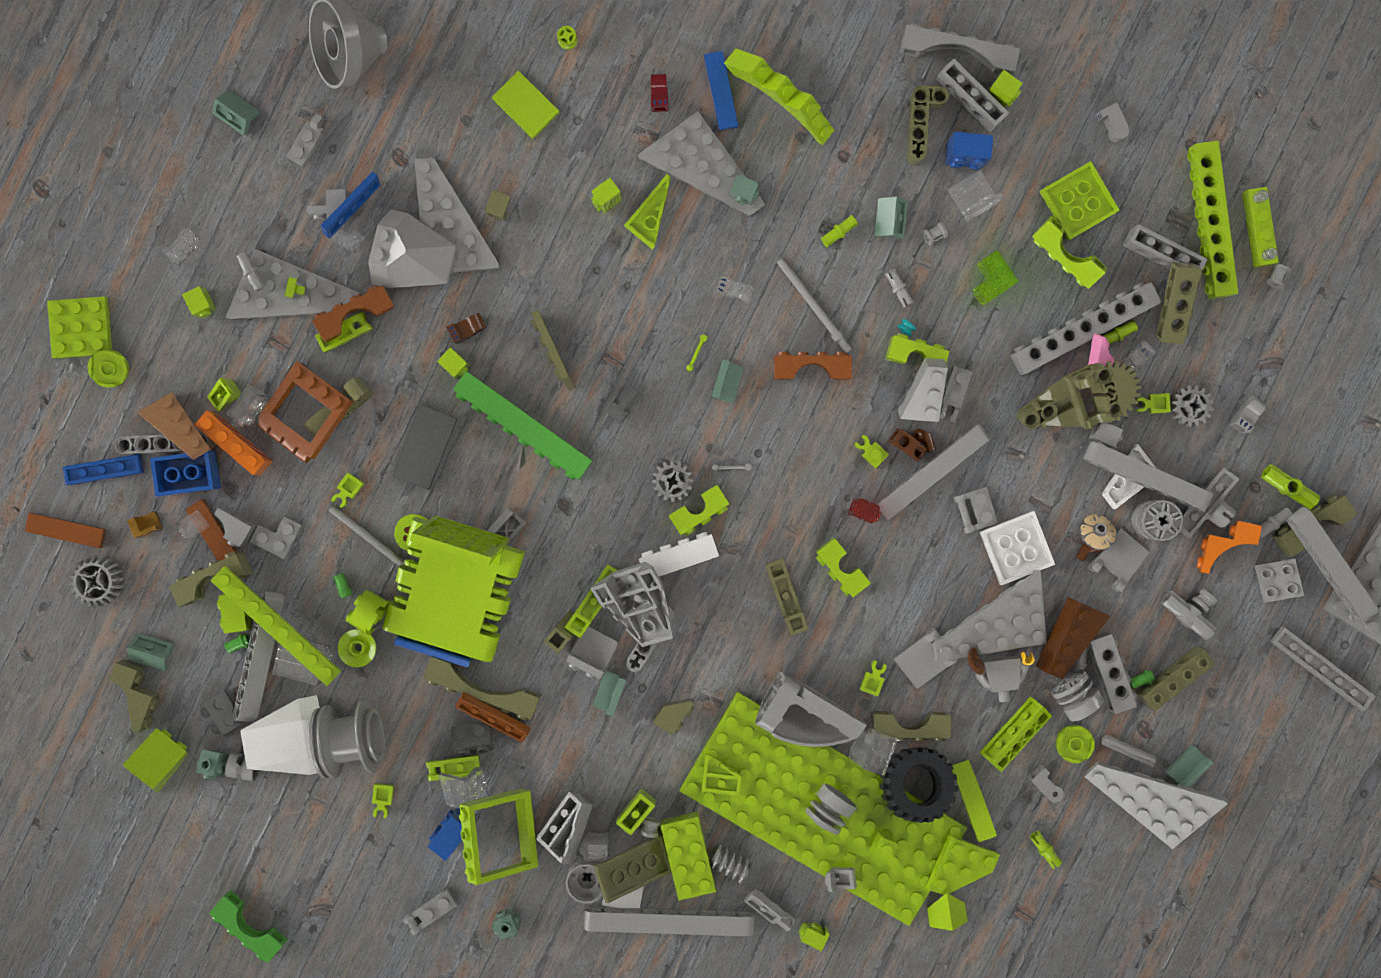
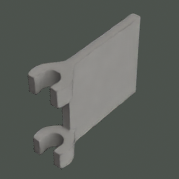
(1120, 559)
(919, 660)

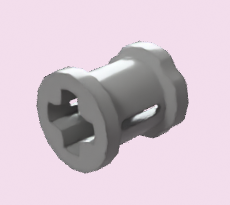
(935, 234)
(1278, 276)

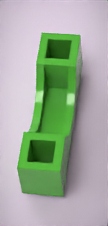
(230, 914)

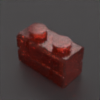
(864, 510)

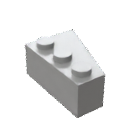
(926, 393)
(565, 828)

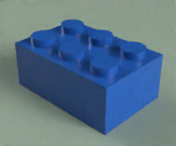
(183, 475)

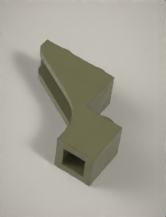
(140, 700)

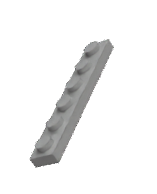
(1322, 669)

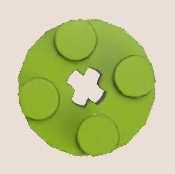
(368, 611)

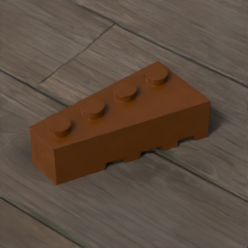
(1070, 637)

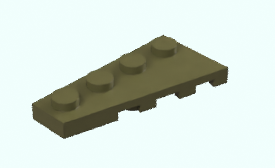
(553, 355)

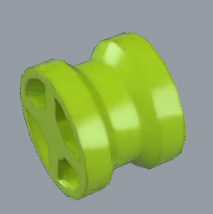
(566, 33)

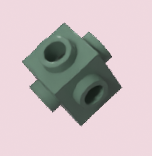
(212, 764)
(508, 918)

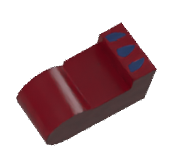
(659, 93)

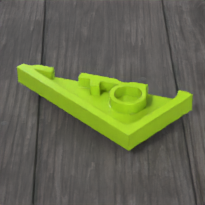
(648, 216)

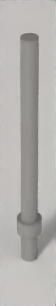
(836, 334)
(366, 535)

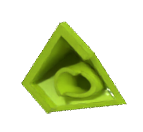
(947, 913)

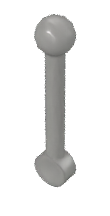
(747, 467)

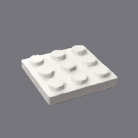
(1017, 547)

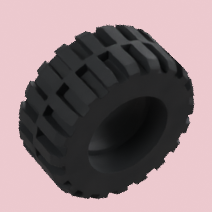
(942, 785)

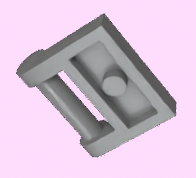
(981, 508)

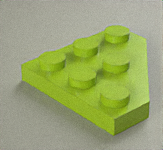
(960, 865)

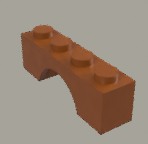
(330, 324)
(837, 366)

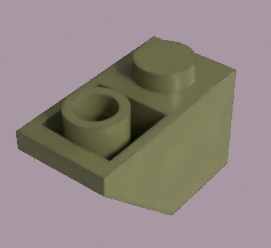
(560, 636)
(672, 714)

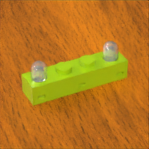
(1260, 227)

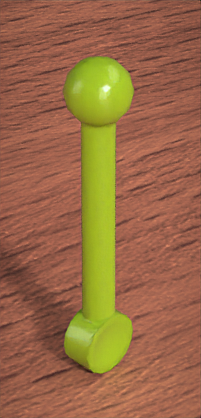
(703, 338)

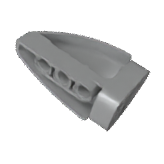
(805, 716)

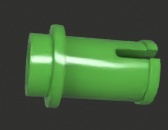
(342, 585)
(237, 643)
(1142, 679)

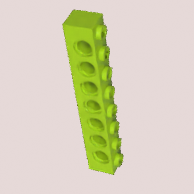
(1219, 212)

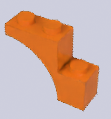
(1214, 545)

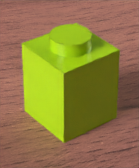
(199, 302)
(454, 363)
(884, 846)

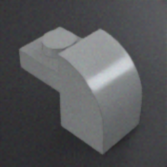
(334, 199)

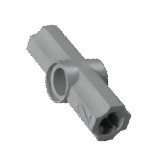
(1188, 615)

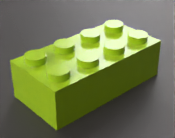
(688, 855)

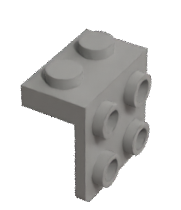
(592, 653)

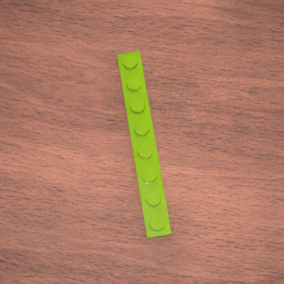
(275, 625)

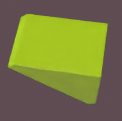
(223, 393)

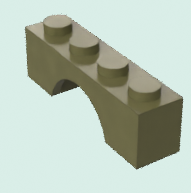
(1335, 510)
(191, 589)
(935, 725)

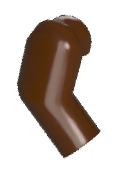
(924, 437)
(1084, 551)

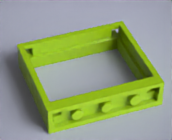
(526, 835)

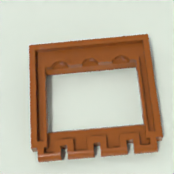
(319, 390)

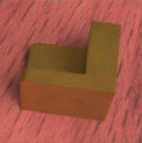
(144, 525)

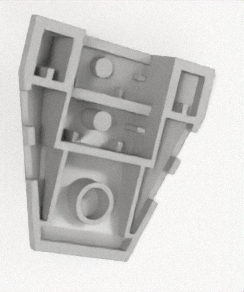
(409, 253)
(638, 601)

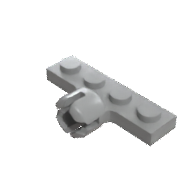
(1217, 510)

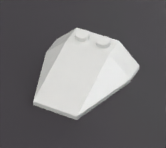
(281, 739)

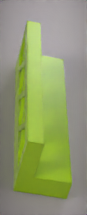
(1015, 733)

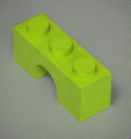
(901, 347)
(686, 521)
(851, 582)

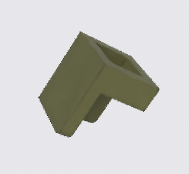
(498, 205)

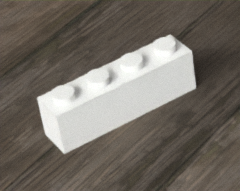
(682, 555)

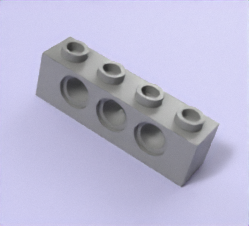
(972, 95)
(1160, 248)
(1127, 697)

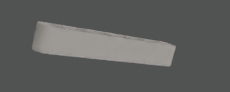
(933, 471)
(1147, 476)
(1332, 565)
(256, 665)

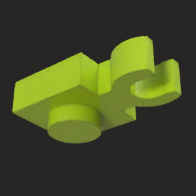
(1156, 403)
(873, 454)
(348, 487)
(872, 681)
(382, 797)

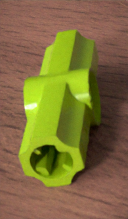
(1299, 492)

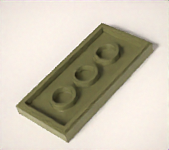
(633, 868)

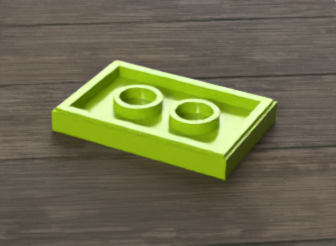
(525, 105)

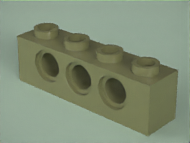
(1173, 294)
(1175, 678)

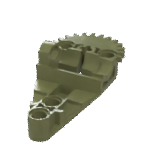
(1065, 403)

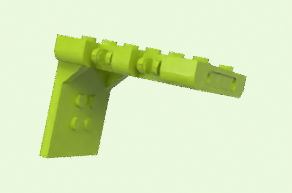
(453, 587)

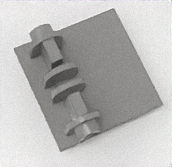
(1279, 580)

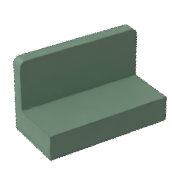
(234, 111)
(891, 217)
(727, 381)
(149, 651)
(609, 692)
(1189, 767)

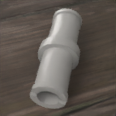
(250, 271)
(899, 288)
(1275, 522)

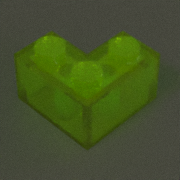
(998, 278)

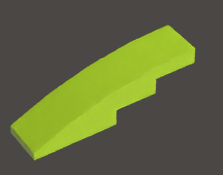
(974, 801)

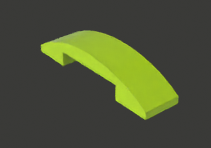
(588, 609)

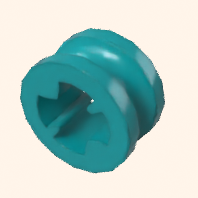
(906, 327)

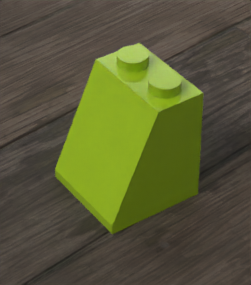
(156, 759)

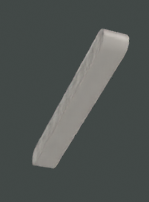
(669, 921)

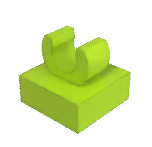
(292, 288)

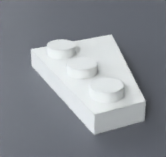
(1121, 489)

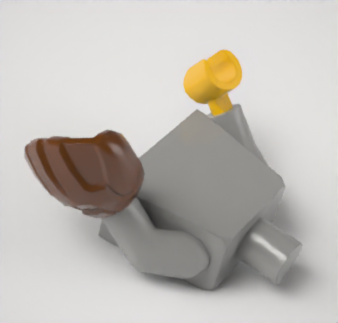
(1000, 673)

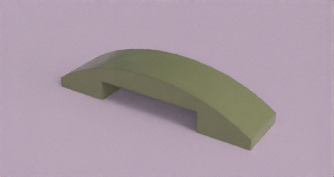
(786, 596)

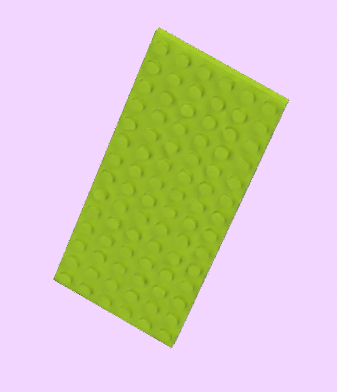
(782, 782)

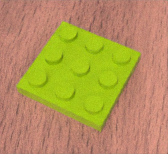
(1079, 200)
(79, 327)

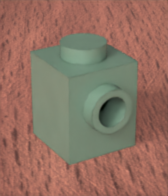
(744, 190)

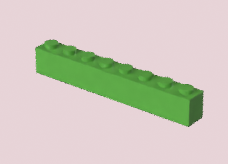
(521, 424)

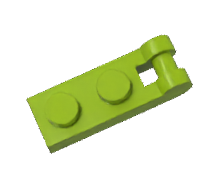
(349, 332)
(453, 766)

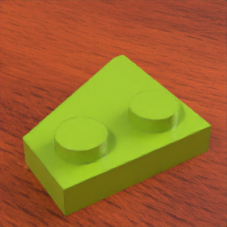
(719, 777)

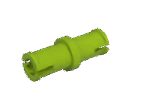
(839, 231)
(1119, 333)
(1045, 849)

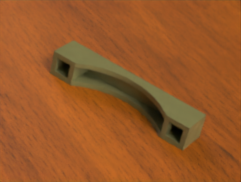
(521, 702)

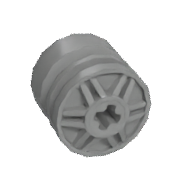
(1148, 526)
(1077, 696)
(828, 812)
(582, 886)

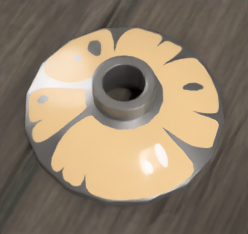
(1093, 537)

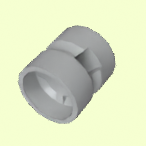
(237, 767)

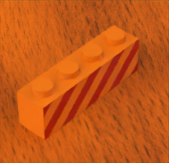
(233, 442)

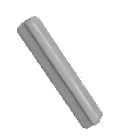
(1128, 750)

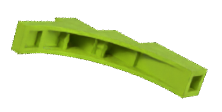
(780, 88)

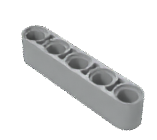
(155, 444)

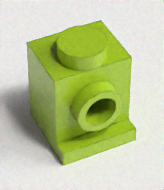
(814, 935)

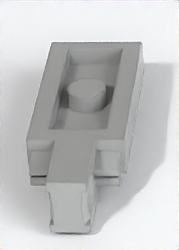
(306, 141)
(769, 910)

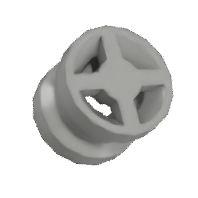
(1204, 600)
(650, 827)

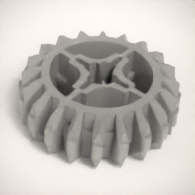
(87, 592)

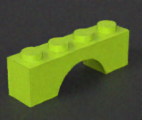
(1086, 270)

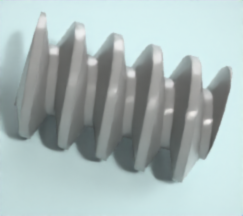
(730, 863)

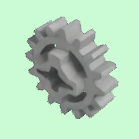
(1194, 397)
(684, 485)

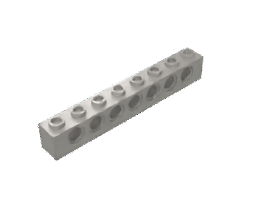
(1147, 299)

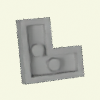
(278, 542)

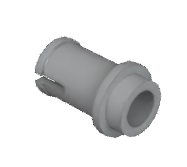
(1080, 663)

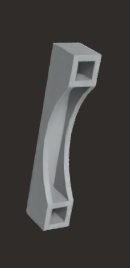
(994, 56)

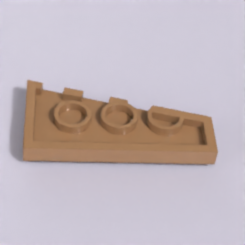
(174, 423)

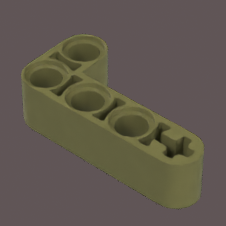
(921, 126)
(355, 390)

